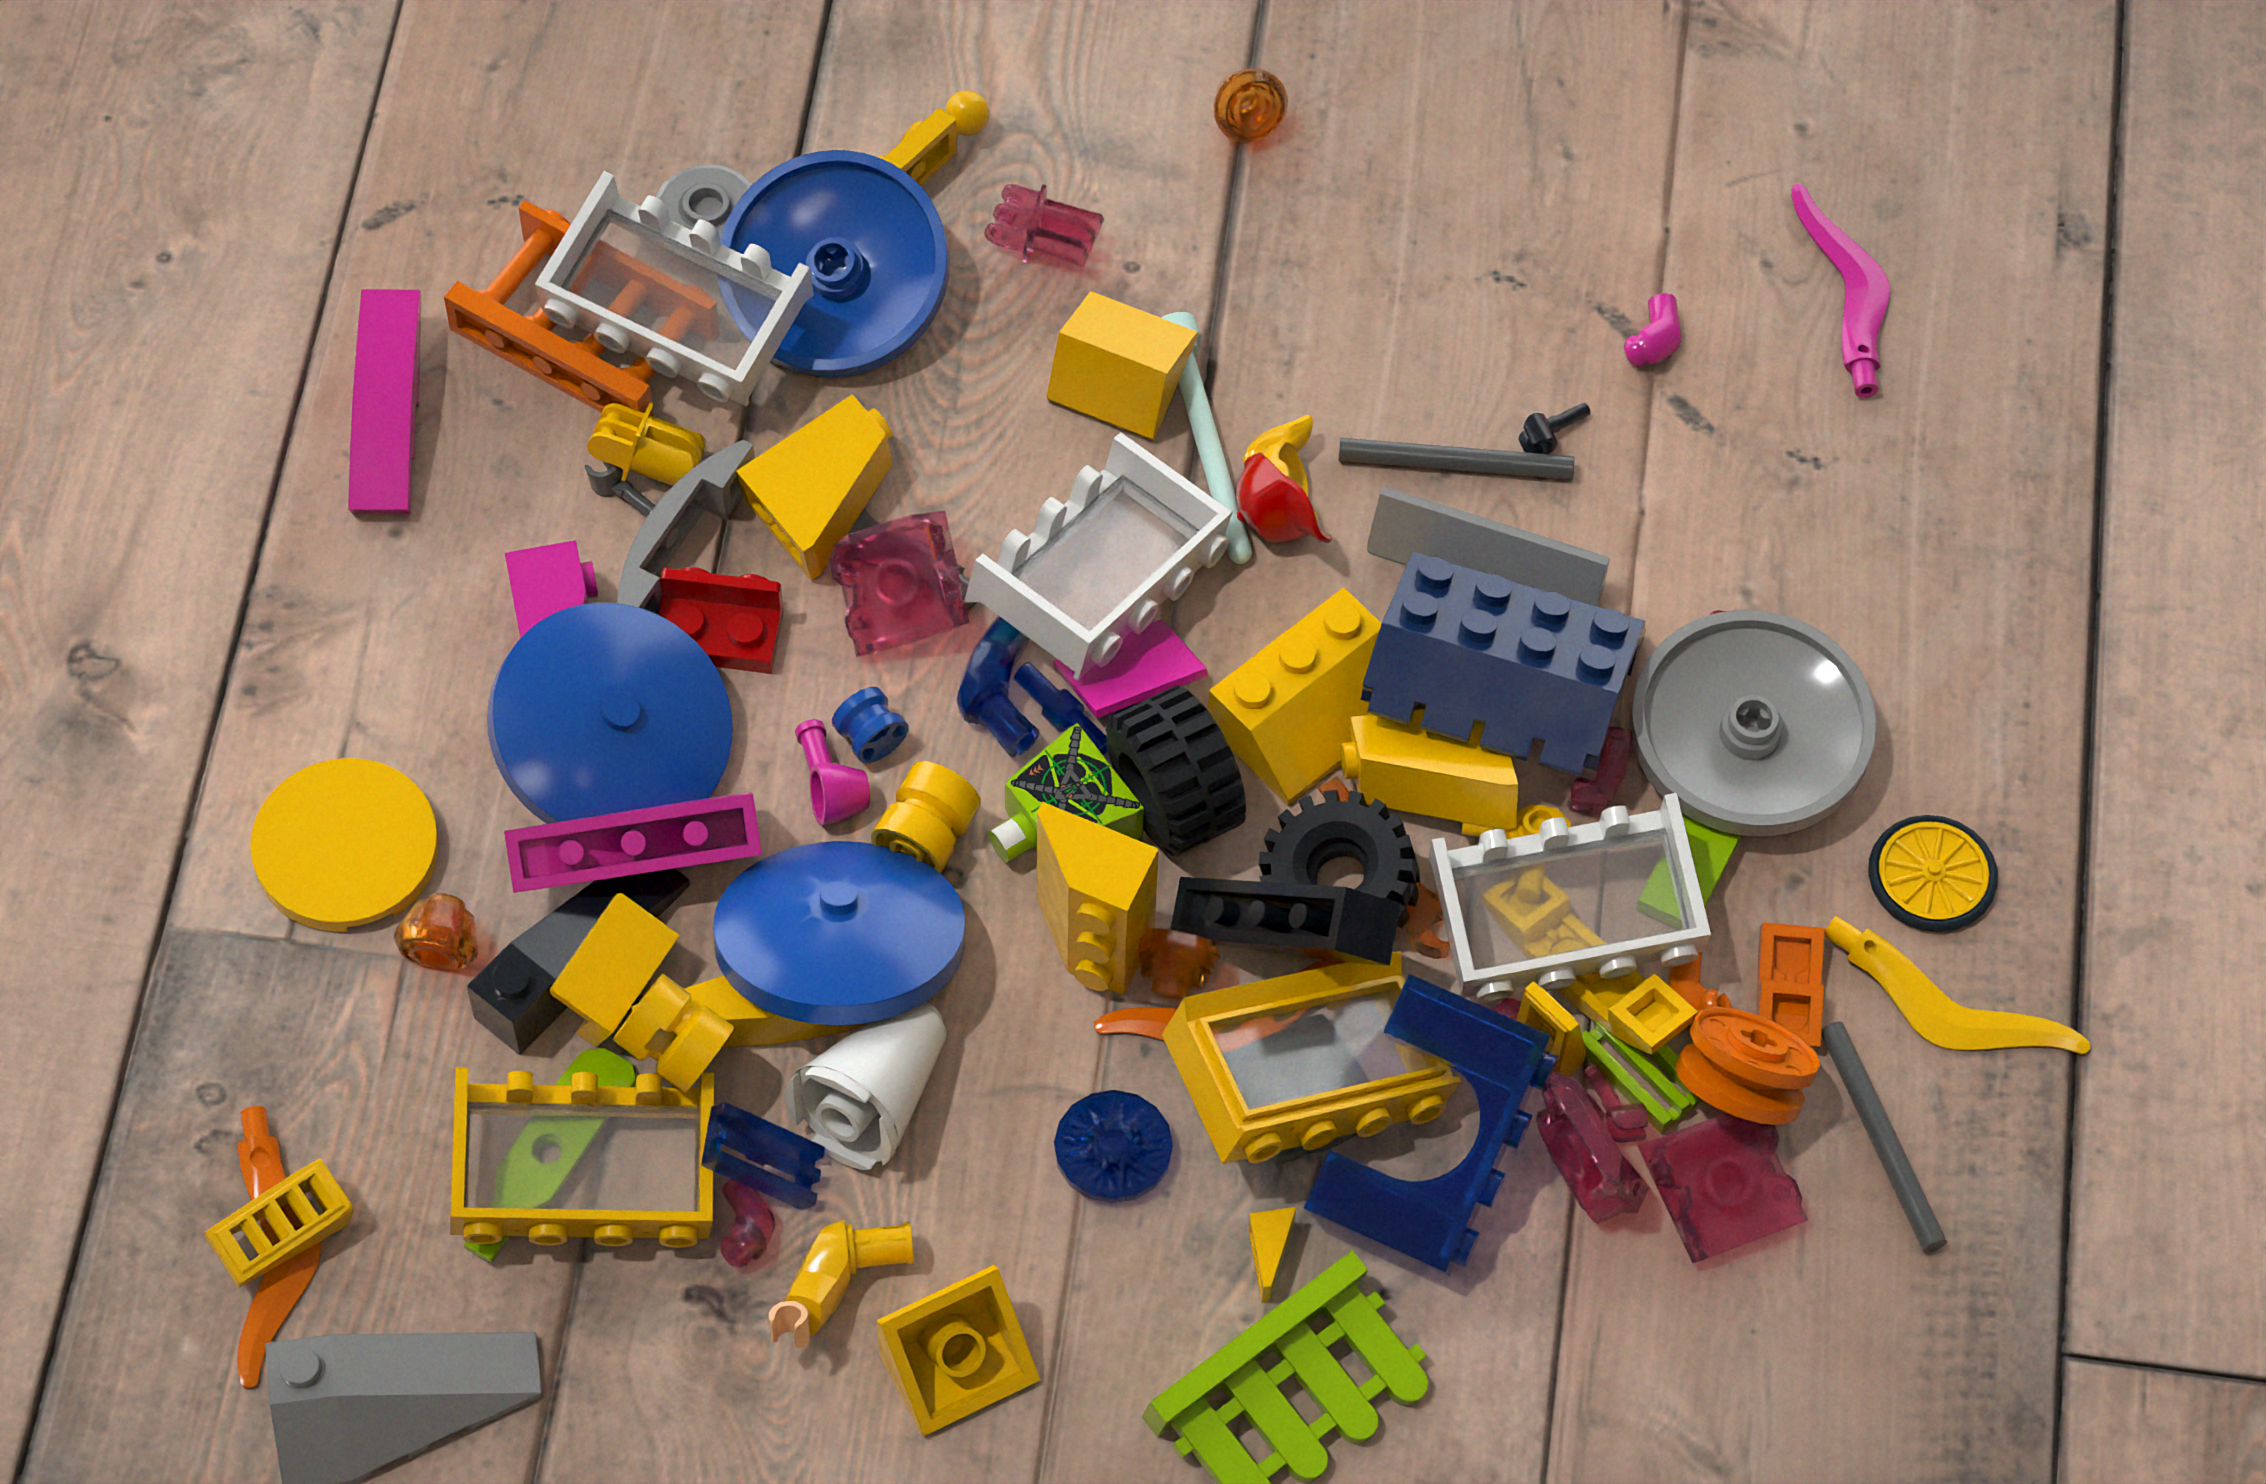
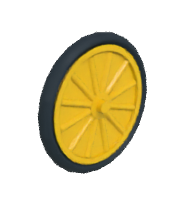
(1933, 873)

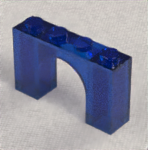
(1435, 1216)

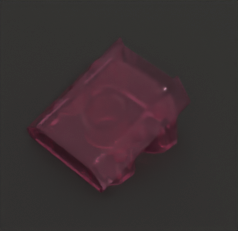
(899, 582)
(1587, 1152)
(1723, 1184)

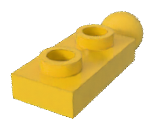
(934, 141)

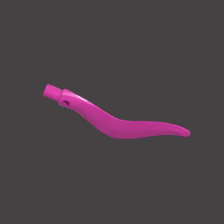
(1865, 291)

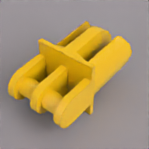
(645, 444)

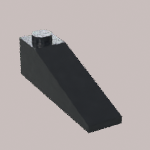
(1289, 918)
(514, 989)

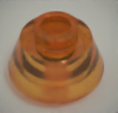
(1250, 105)
(438, 934)
(1176, 961)

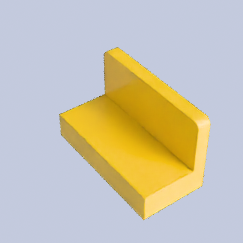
(612, 966)

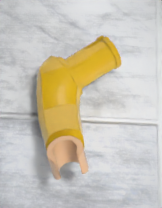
(827, 1274)

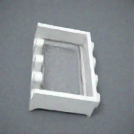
(671, 293)
(1103, 557)
(1571, 901)

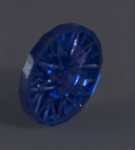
(1113, 1146)

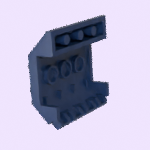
(1501, 658)

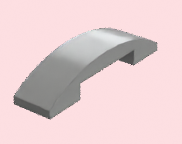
(707, 487)

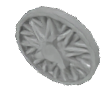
(703, 194)

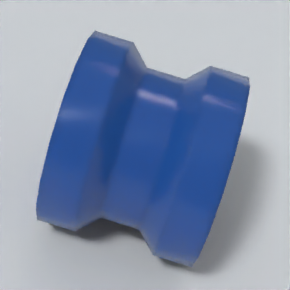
(870, 724)

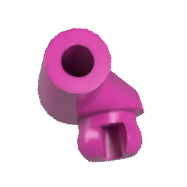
(1660, 336)

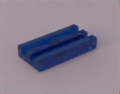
(765, 1145)

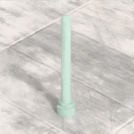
(1209, 444)

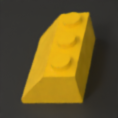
(1297, 695)
(1095, 896)

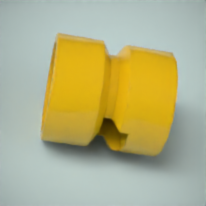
(928, 814)
(679, 1056)

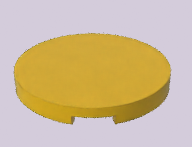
(344, 844)

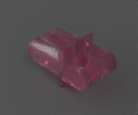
(1043, 226)

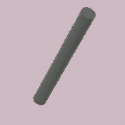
(1456, 458)
(1883, 1137)

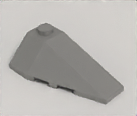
(373, 1398)

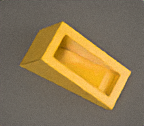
(1269, 1238)

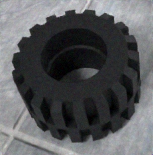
(1177, 769)

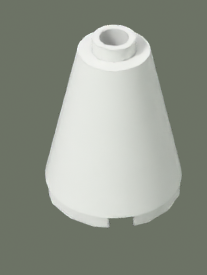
(868, 1086)

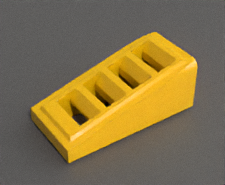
(1545, 1014)
(291, 1190)

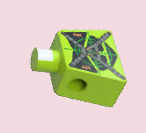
(1069, 777)

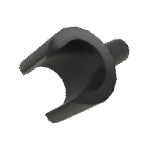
(1539, 430)

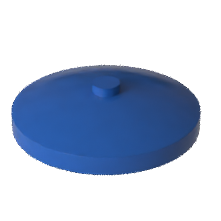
(870, 252)
(608, 714)
(839, 933)

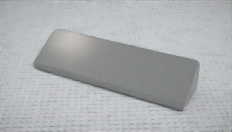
(1435, 530)

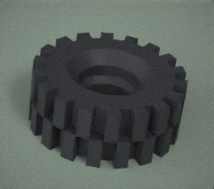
(1339, 831)

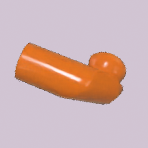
(1686, 982)

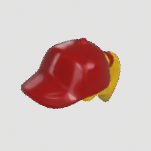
(1275, 486)

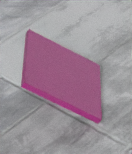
(1138, 671)

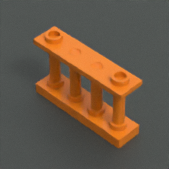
(529, 339)

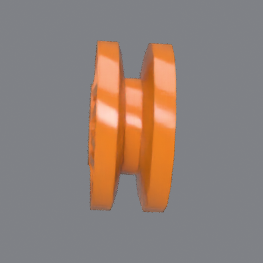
(1747, 1065)

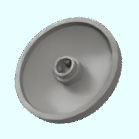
(1753, 722)

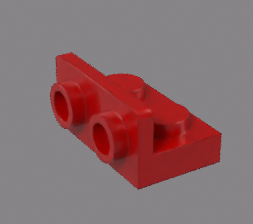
(726, 615)

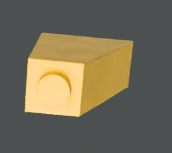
(819, 481)
(1430, 772)

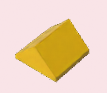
(1119, 364)
(956, 1350)

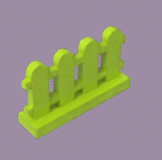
(1312, 1365)

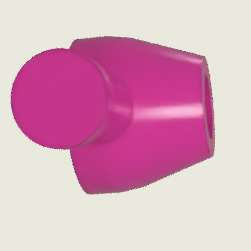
(834, 789)

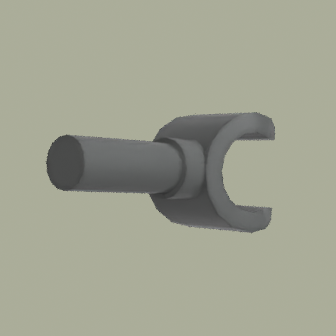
(610, 483)

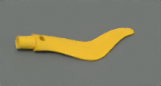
(1935, 1014)

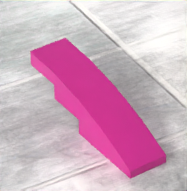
(385, 401)

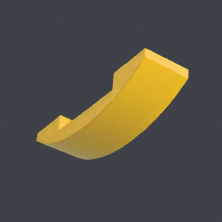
(1632, 1008)

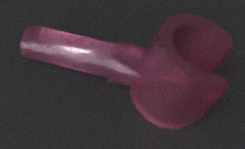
(1623, 1122)

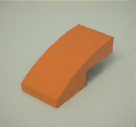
(1791, 978)

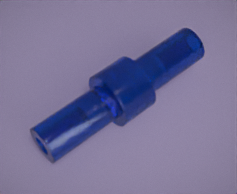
(1057, 705)

